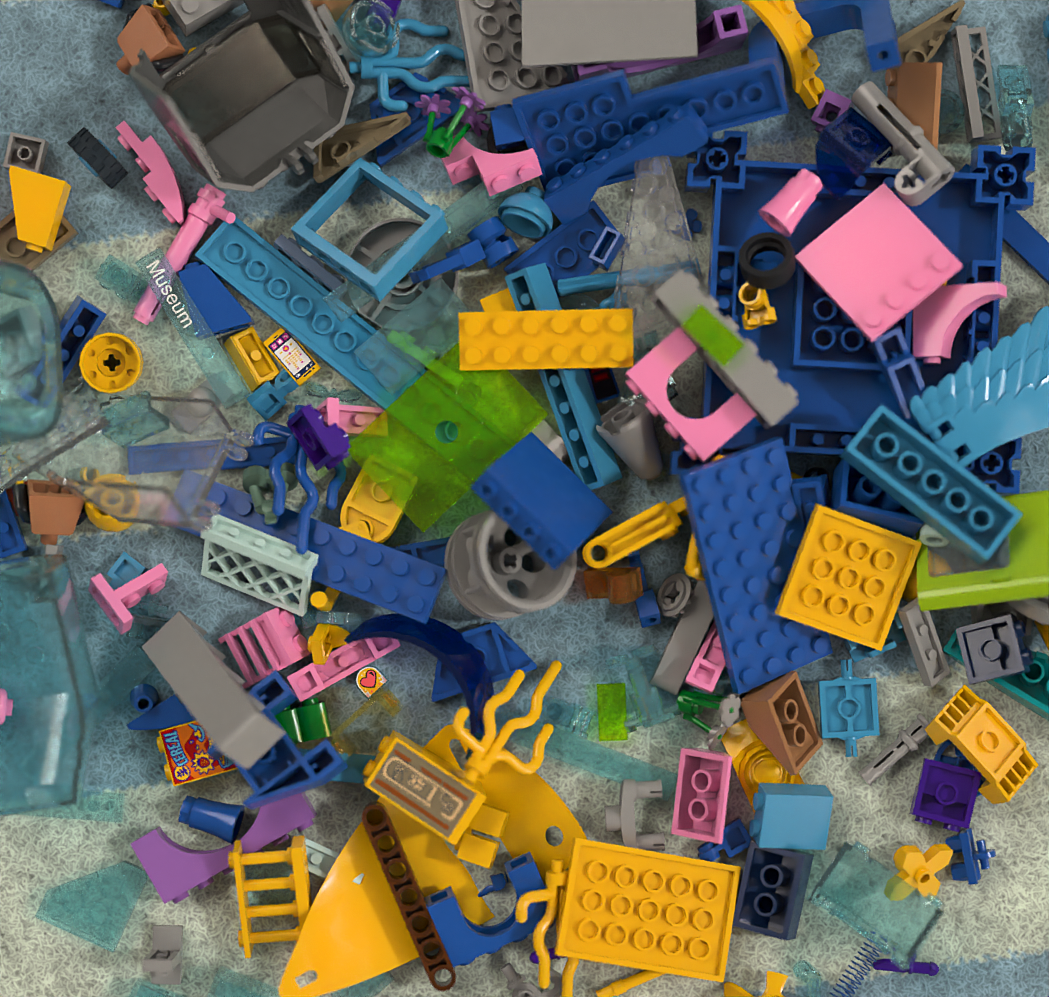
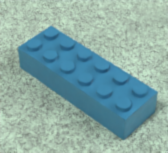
(931, 485)

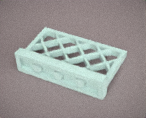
(262, 550)

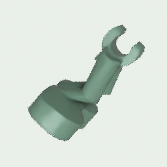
(258, 483)

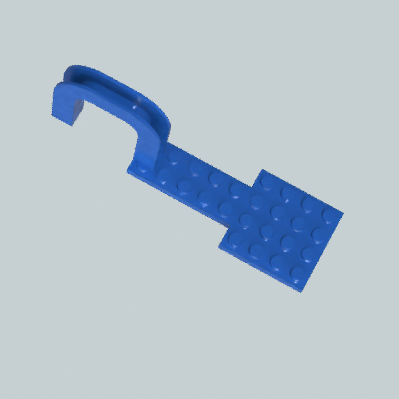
(593, 114)

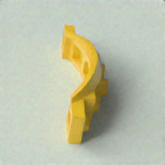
(793, 36)

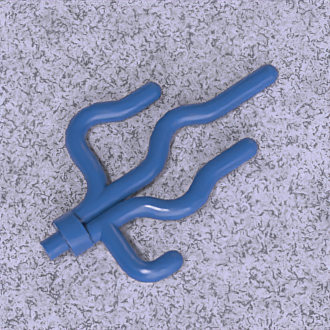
(291, 449)

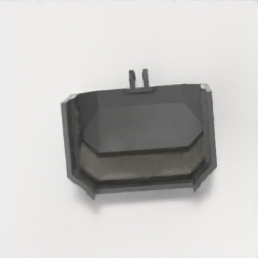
(252, 95)

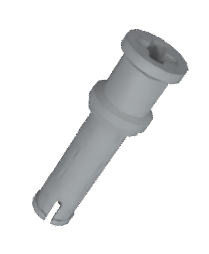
(908, 740)

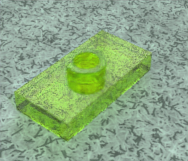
(611, 711)

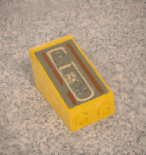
(423, 786)

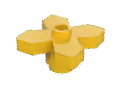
(919, 868)

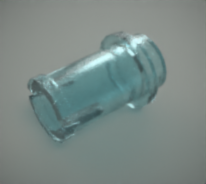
(309, 618)

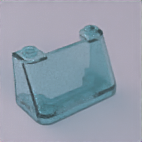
(877, 904)

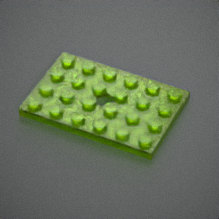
(430, 475)

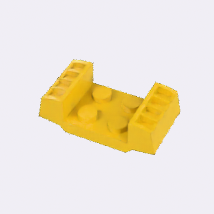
(985, 742)

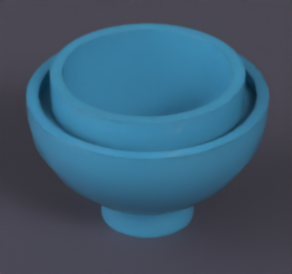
(527, 213)

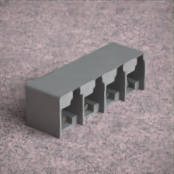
(212, 691)

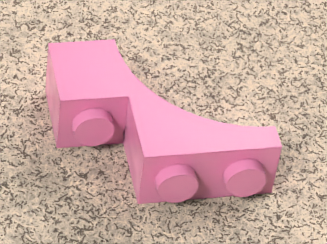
(496, 170)

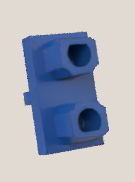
(969, 869)

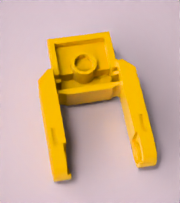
(636, 532)

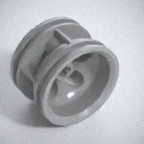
(482, 576)

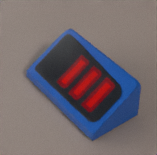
(602, 384)

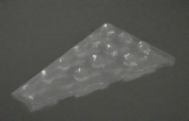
(654, 244)

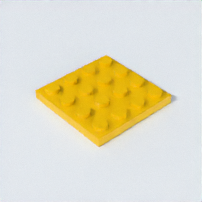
(848, 577)

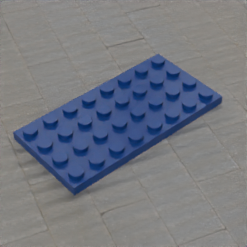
(746, 548)

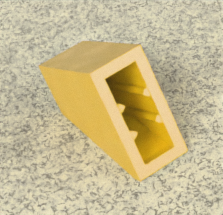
(37, 207)

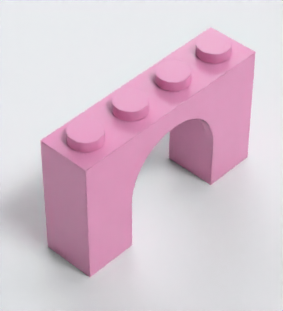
(700, 435)

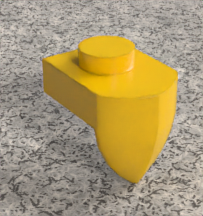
(324, 640)

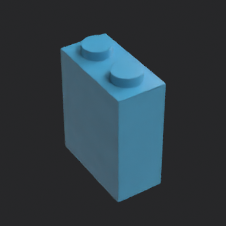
(791, 816)

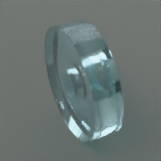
(338, 618)

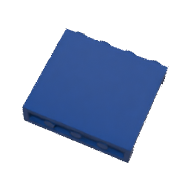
(541, 500)

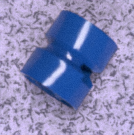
(494, 242)

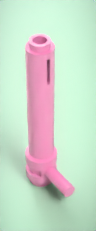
(200, 216)

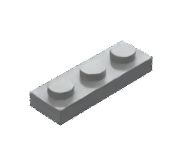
(924, 643)

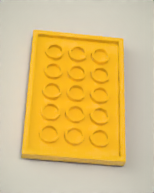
(647, 910)

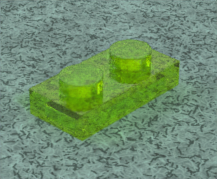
(712, 335)

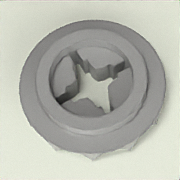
(669, 590)

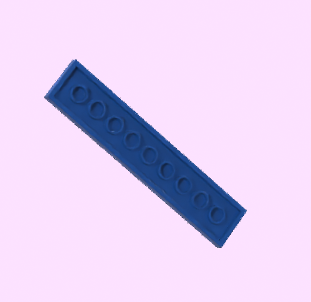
(345, 559)

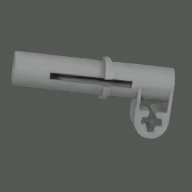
(924, 162)

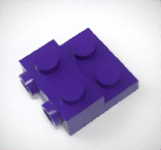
(322, 445)
(945, 795)

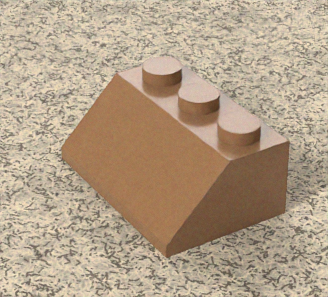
(917, 94)

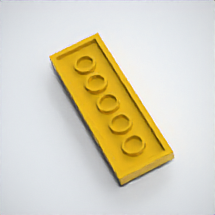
(546, 339)

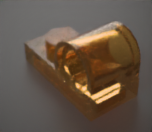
(618, 584)

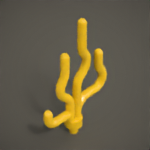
(490, 747)
(553, 895)

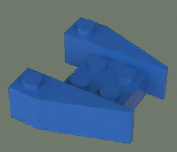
(283, 768)

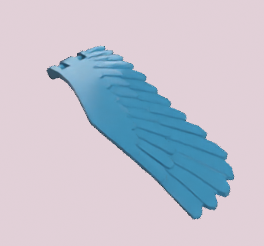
(992, 398)

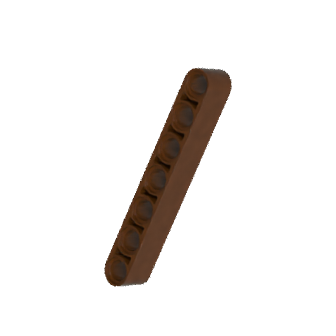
(413, 909)

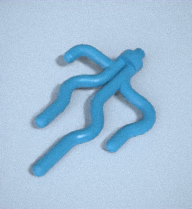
(393, 67)

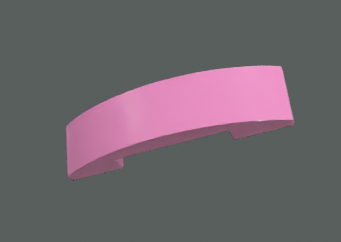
(708, 664)
(339, 665)

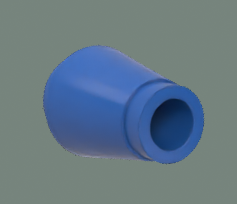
(144, 691)

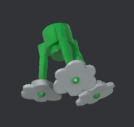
(693, 704)

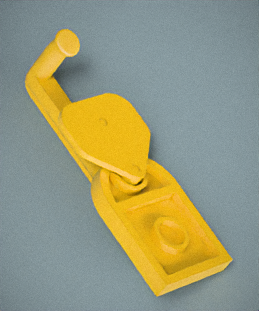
(363, 504)

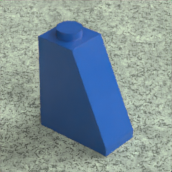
(214, 300)

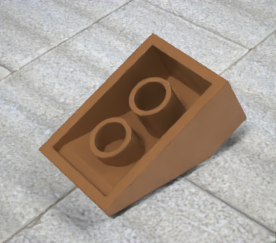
(783, 720)

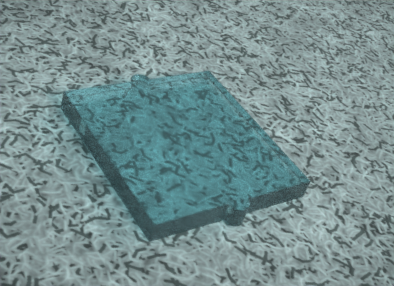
(269, 897)

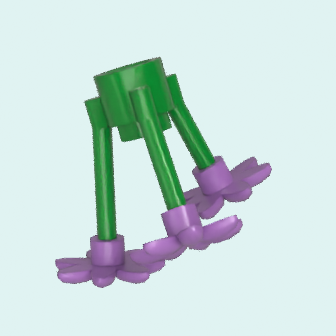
(441, 141)

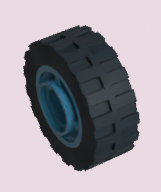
(97, 158)

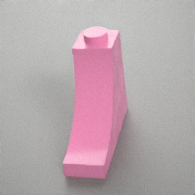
(942, 314)

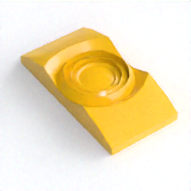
(753, 760)

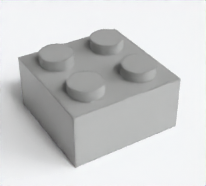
(26, 152)

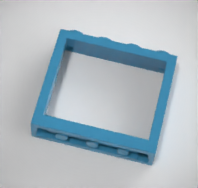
(382, 282)

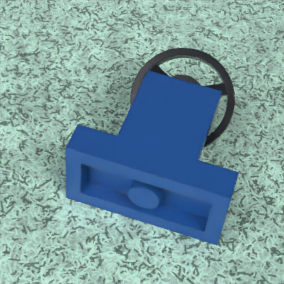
(811, 491)

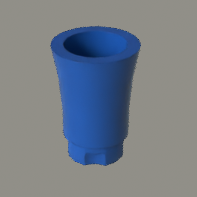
(212, 817)

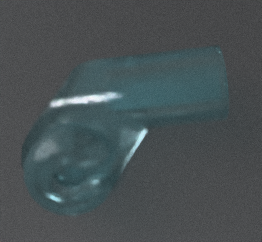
(810, 975)

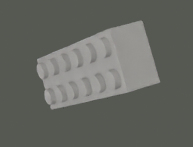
(746, 371)

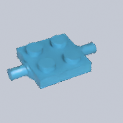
(848, 708)

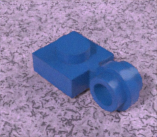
(734, 841)

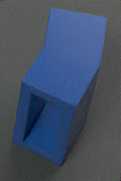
(613, 250)

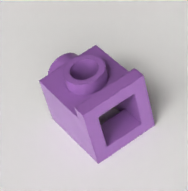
(829, 103)

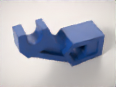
(456, 259)
(646, 604)

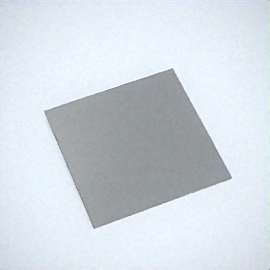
(606, 31)

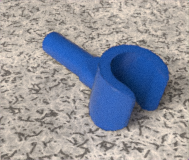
(498, 883)

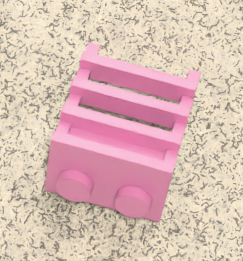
(278, 638)

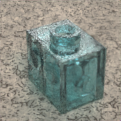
(127, 288)

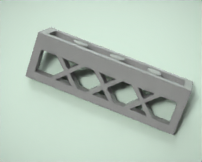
(968, 84)

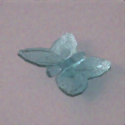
(317, 390)

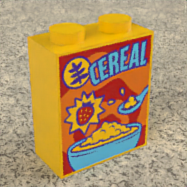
(186, 754)

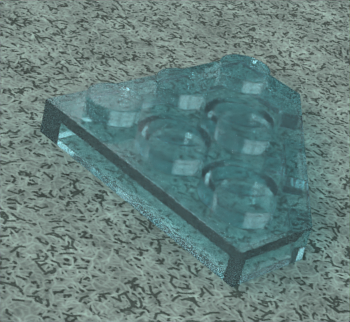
(96, 904)

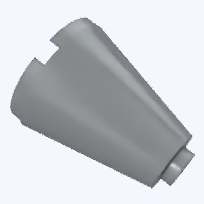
(633, 437)

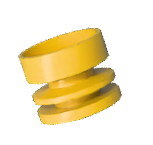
(101, 376)

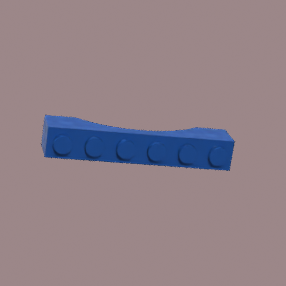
(671, 135)

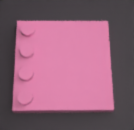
(878, 262)

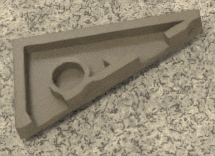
(925, 39)
(353, 142)

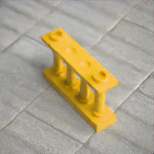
(298, 881)

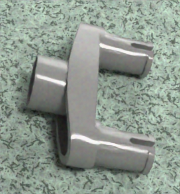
(622, 816)

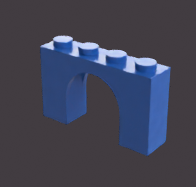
(468, 940)

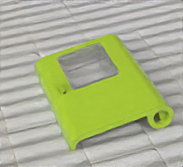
(1012, 572)

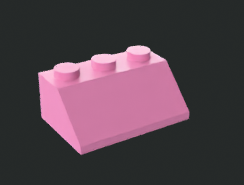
(701, 794)

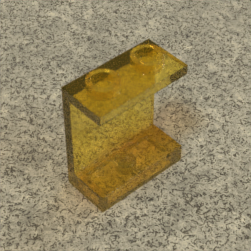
(385, 698)

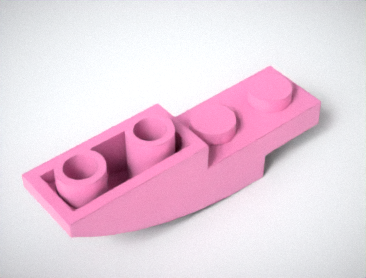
(162, 179)

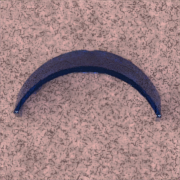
(449, 648)

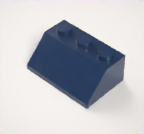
(773, 891)

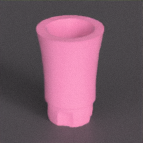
(791, 202)

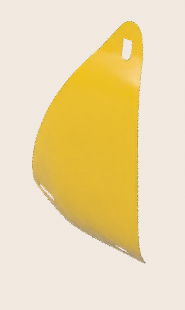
(359, 928)

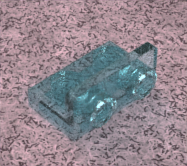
(133, 420)

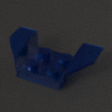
(847, 150)

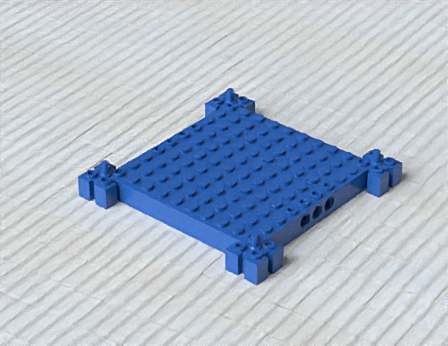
(813, 339)

